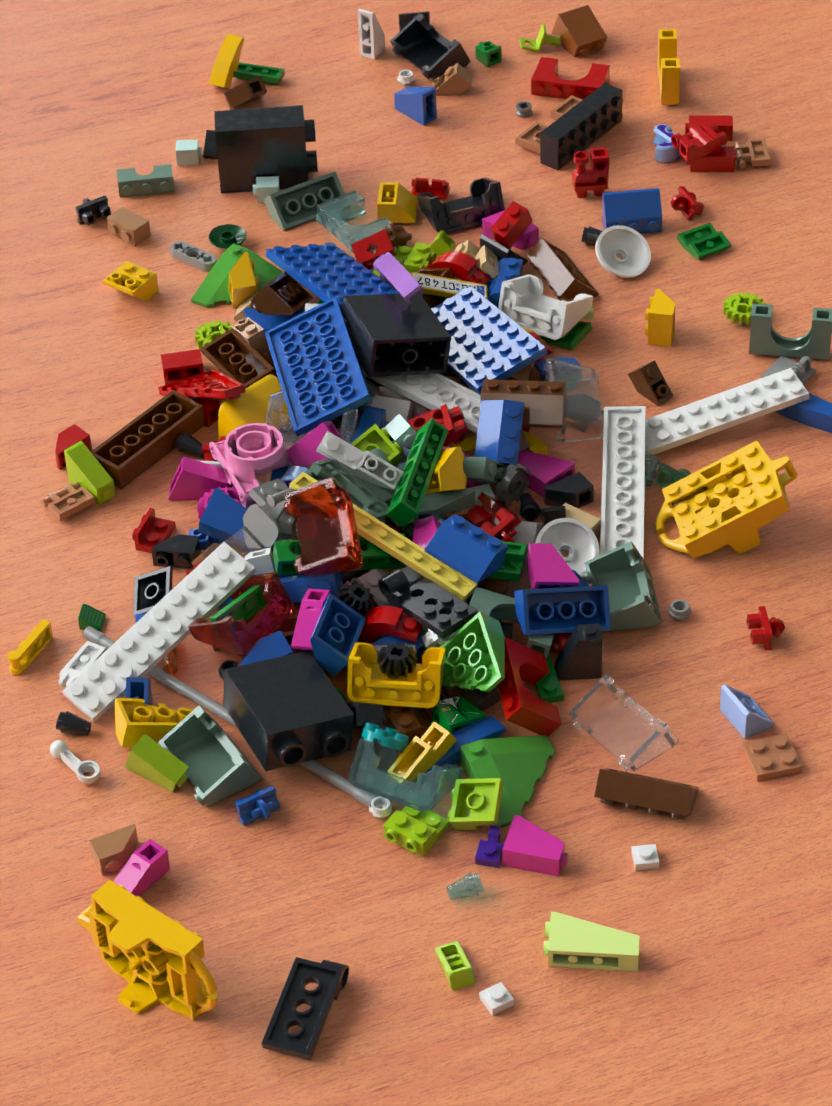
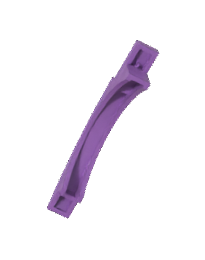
(397, 276)

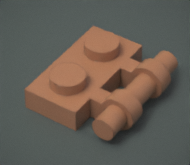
(754, 152)
(68, 500)

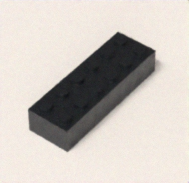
(581, 126)

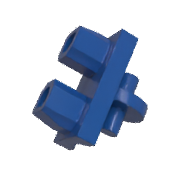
(257, 805)

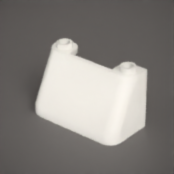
(528, 307)

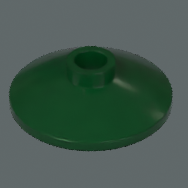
(226, 235)

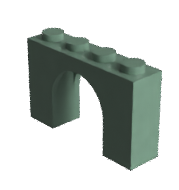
(767, 341)
(503, 608)

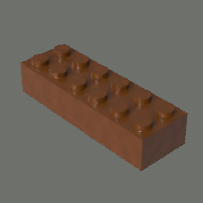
(148, 437)

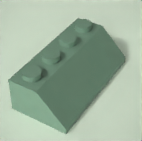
(300, 202)

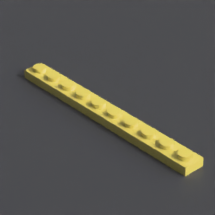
(403, 549)

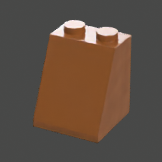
(579, 31)

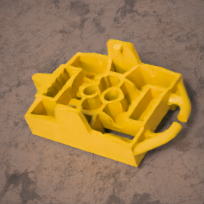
(727, 505)
(150, 953)

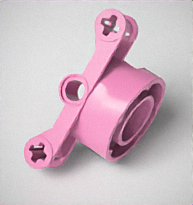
(248, 454)

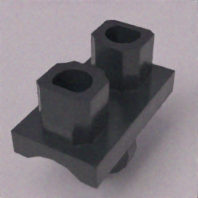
(406, 18)
(92, 209)

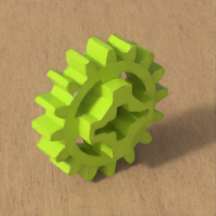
(740, 307)
(210, 332)

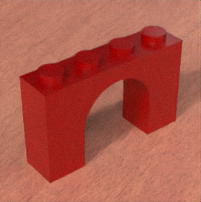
(546, 83)
(723, 160)
(518, 702)

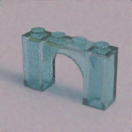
(342, 209)

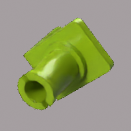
(542, 38)

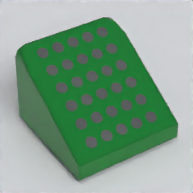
(91, 617)

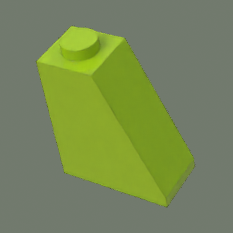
(88, 472)
(156, 764)

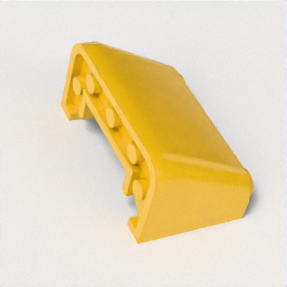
(249, 407)
(372, 686)

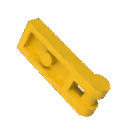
(30, 647)

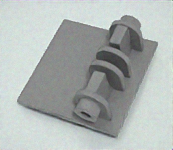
(801, 369)

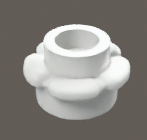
(406, 77)
(380, 807)

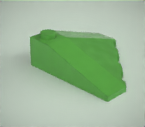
(216, 284)
(475, 655)
(515, 761)

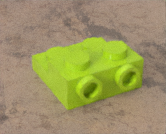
(415, 258)
(379, 439)
(475, 803)
(415, 829)

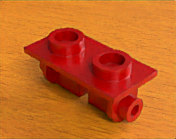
(438, 188)

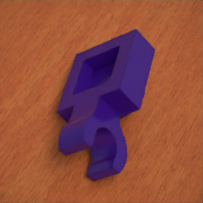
(490, 851)

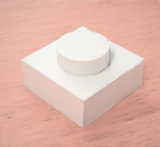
(645, 857)
(496, 998)

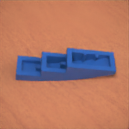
(482, 729)

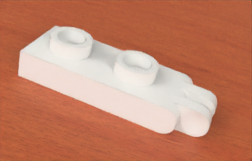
(80, 662)

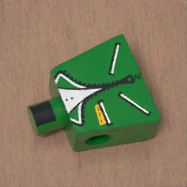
(455, 713)

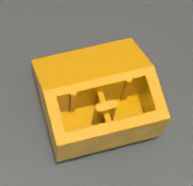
(396, 203)
(242, 280)
(133, 281)
(660, 319)
(448, 472)

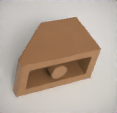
(114, 849)

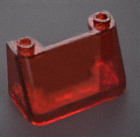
(324, 528)
(241, 636)

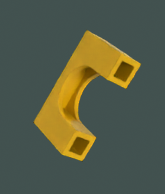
(668, 67)

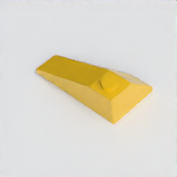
(136, 718)

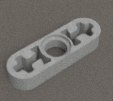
(183, 252)

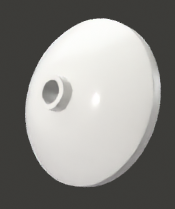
(628, 246)
(574, 539)

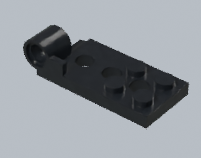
(422, 609)
(331, 980)

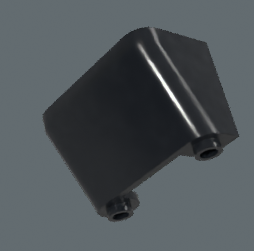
(428, 49)
(465, 212)

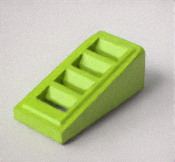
(442, 243)
(456, 966)

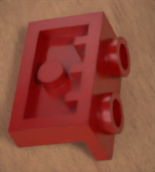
(152, 531)

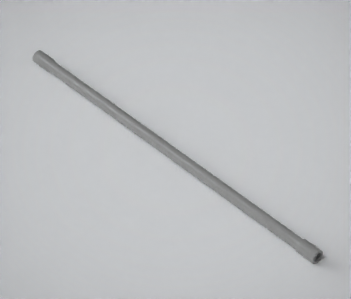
(315, 767)

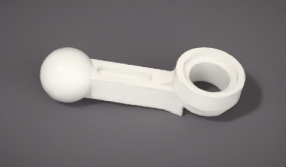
(60, 750)

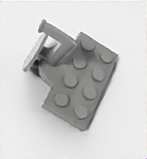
(268, 517)

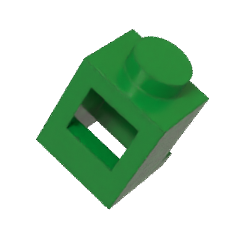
(487, 49)

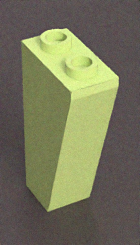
(589, 945)

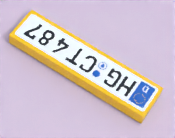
(445, 286)

